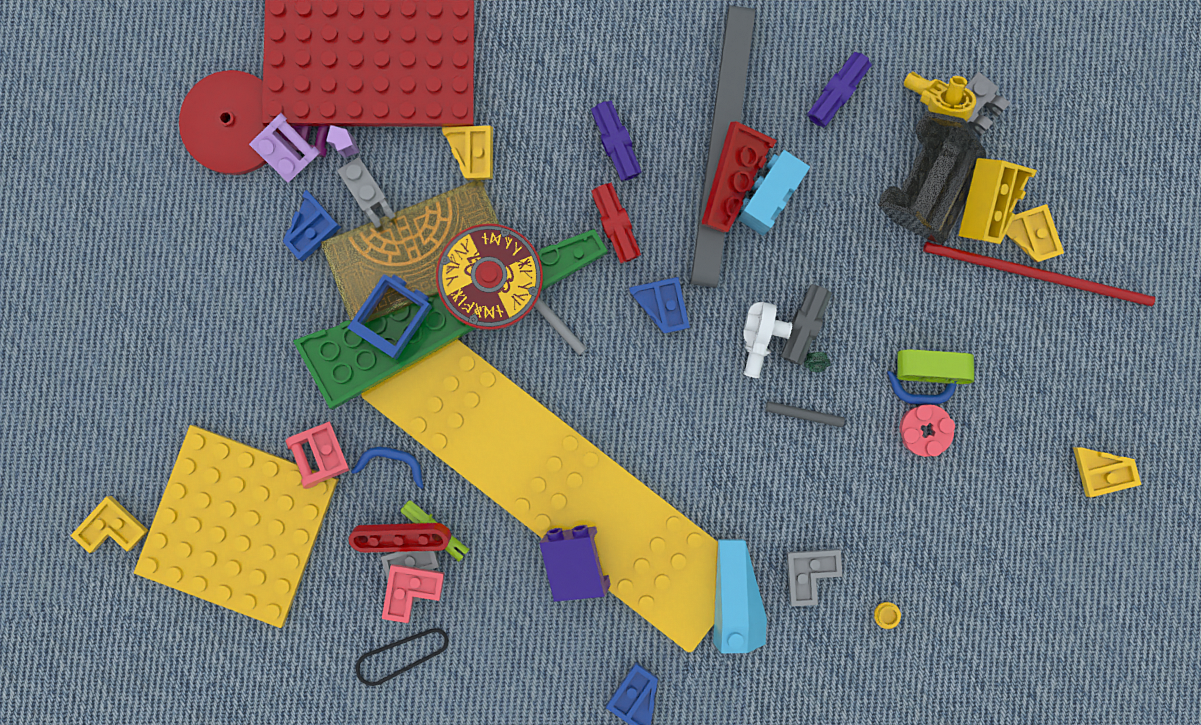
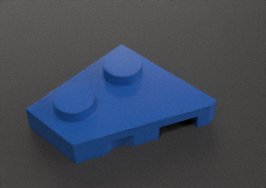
(309, 228)
(663, 304)
(635, 696)

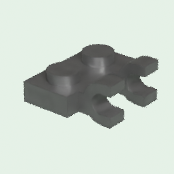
(984, 93)

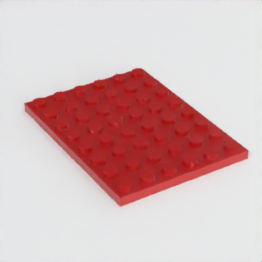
(369, 62)

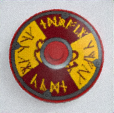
(489, 276)

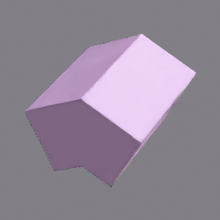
(342, 141)

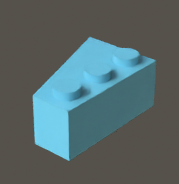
(772, 192)

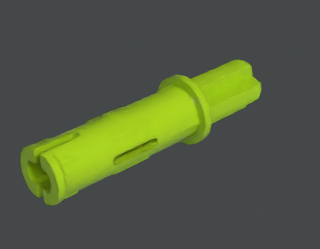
(417, 515)

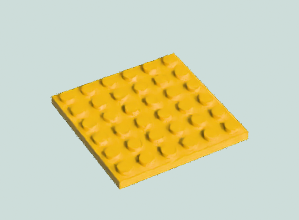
(235, 527)

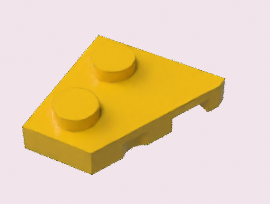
(472, 149)
(1036, 234)

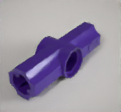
(839, 89)
(616, 141)

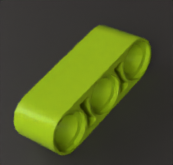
(935, 366)

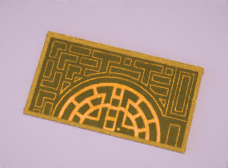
(403, 247)

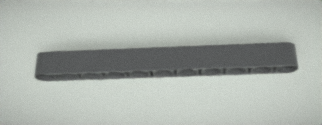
(726, 110)

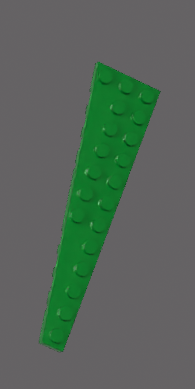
(350, 365)

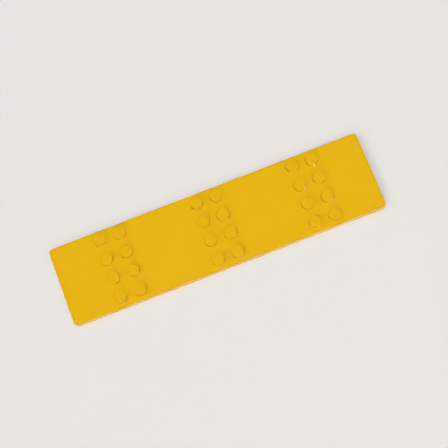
(557, 480)

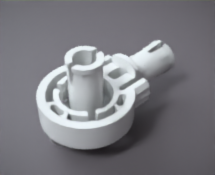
(758, 328)

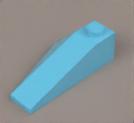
(739, 610)

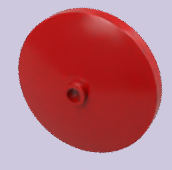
(205, 124)

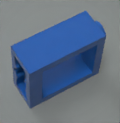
(371, 303)

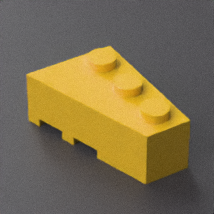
(992, 198)

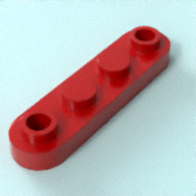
(400, 537)

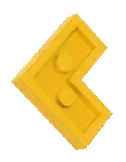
(109, 520)

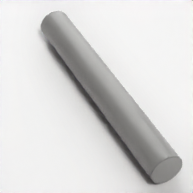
(559, 326)

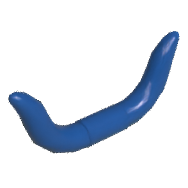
(920, 399)
(391, 454)

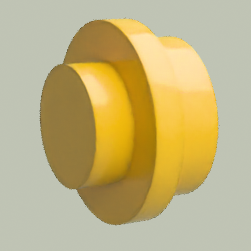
(887, 615)

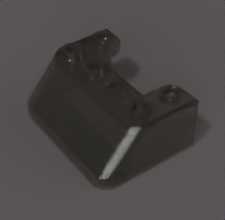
(939, 178)

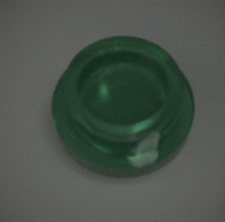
(817, 361)

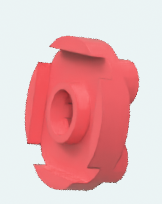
(933, 444)

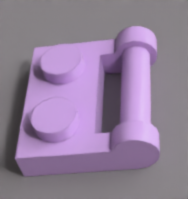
(279, 152)

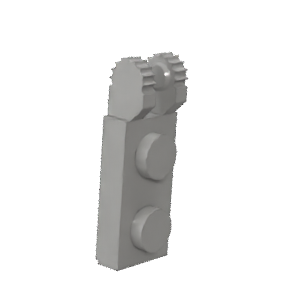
(364, 189)

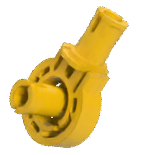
(943, 97)

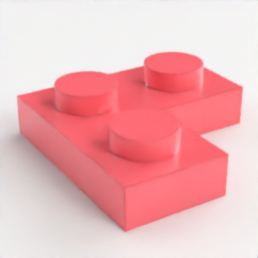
(404, 585)

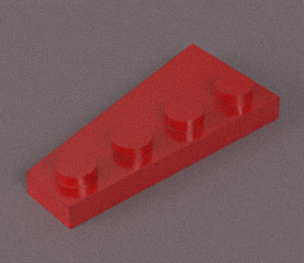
(738, 164)

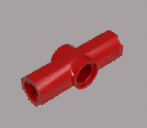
(615, 223)

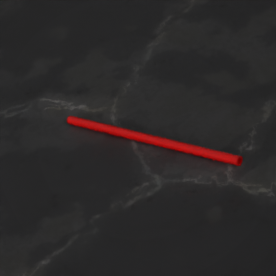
(1039, 274)

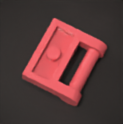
(325, 450)

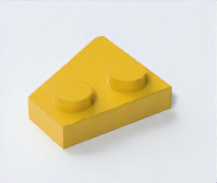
(1105, 472)

